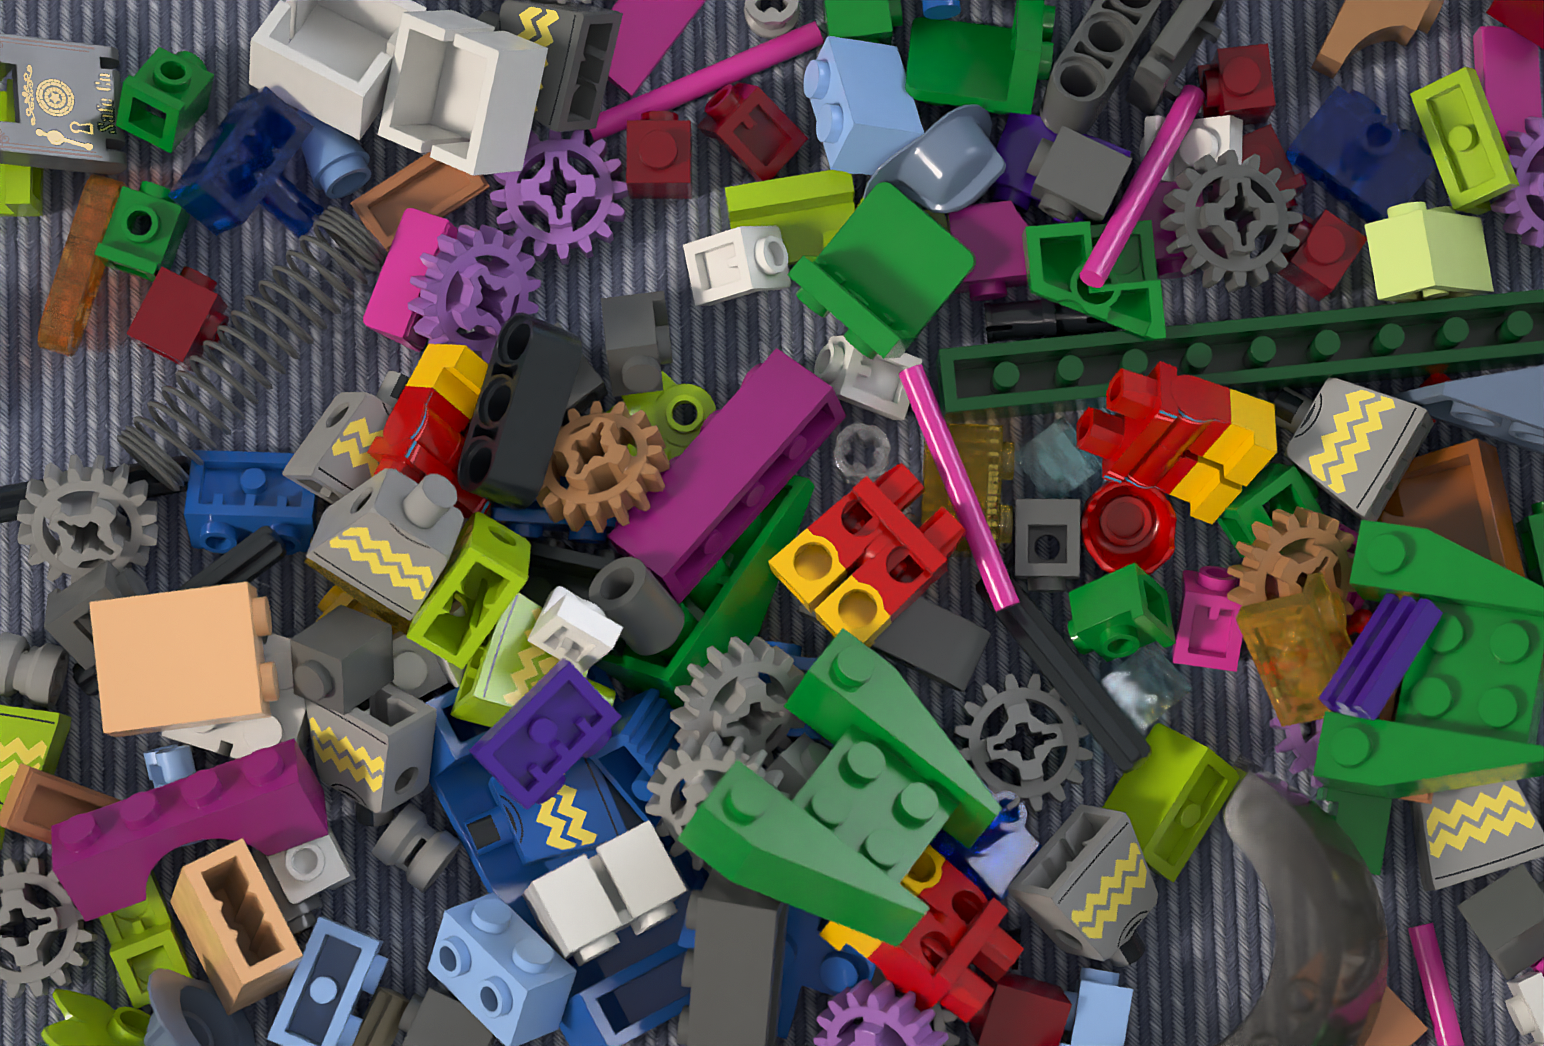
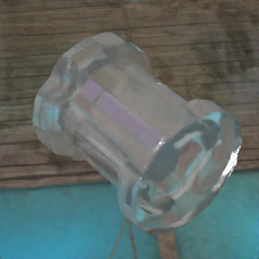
(865, 436)

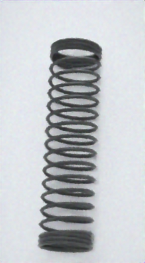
(353, 239)

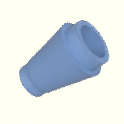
(334, 159)

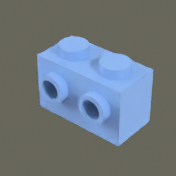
(860, 104)
(501, 970)
(328, 986)

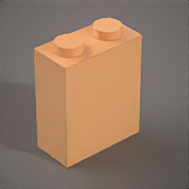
(183, 659)
(235, 926)

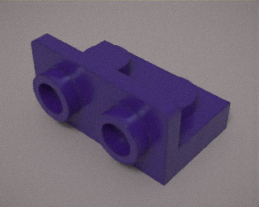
(546, 735)

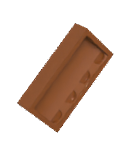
(1461, 498)

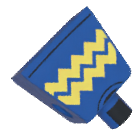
(567, 824)

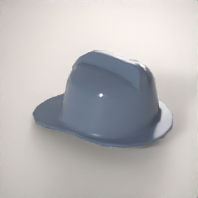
(947, 164)
(191, 1014)

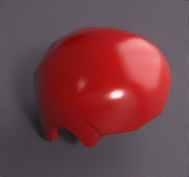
(1128, 527)

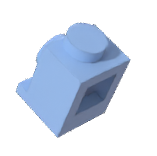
(1097, 1010)

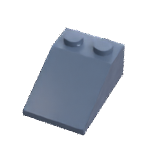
(1494, 405)

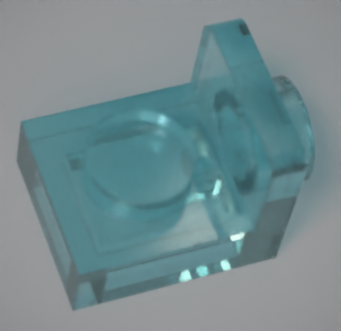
(1055, 461)
(1145, 686)

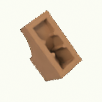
(1372, 22)

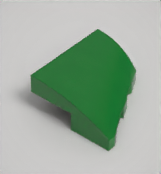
(1131, 292)

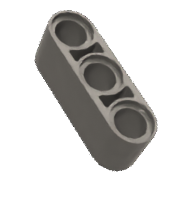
(1095, 62)
(930, 642)

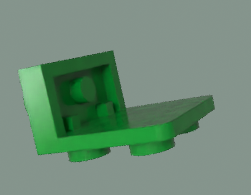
(982, 62)
(884, 273)

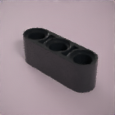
(519, 411)

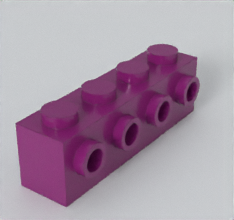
(730, 472)

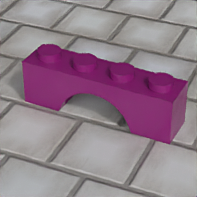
(995, 238)
(261, 797)

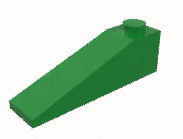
(724, 603)

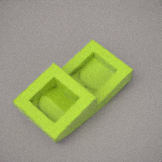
(143, 941)

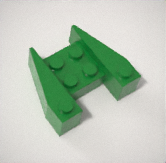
(1472, 690)
(861, 811)

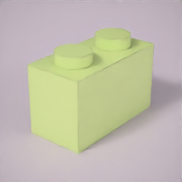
(1428, 254)

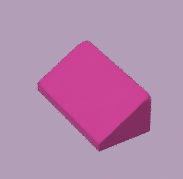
(645, 37)
(1509, 77)
(388, 305)

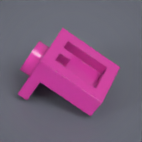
(1206, 620)

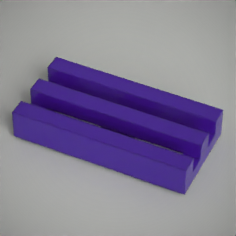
(1380, 656)

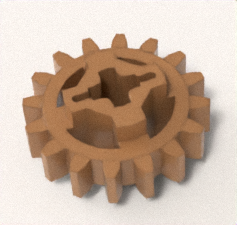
(600, 469)
(1289, 552)

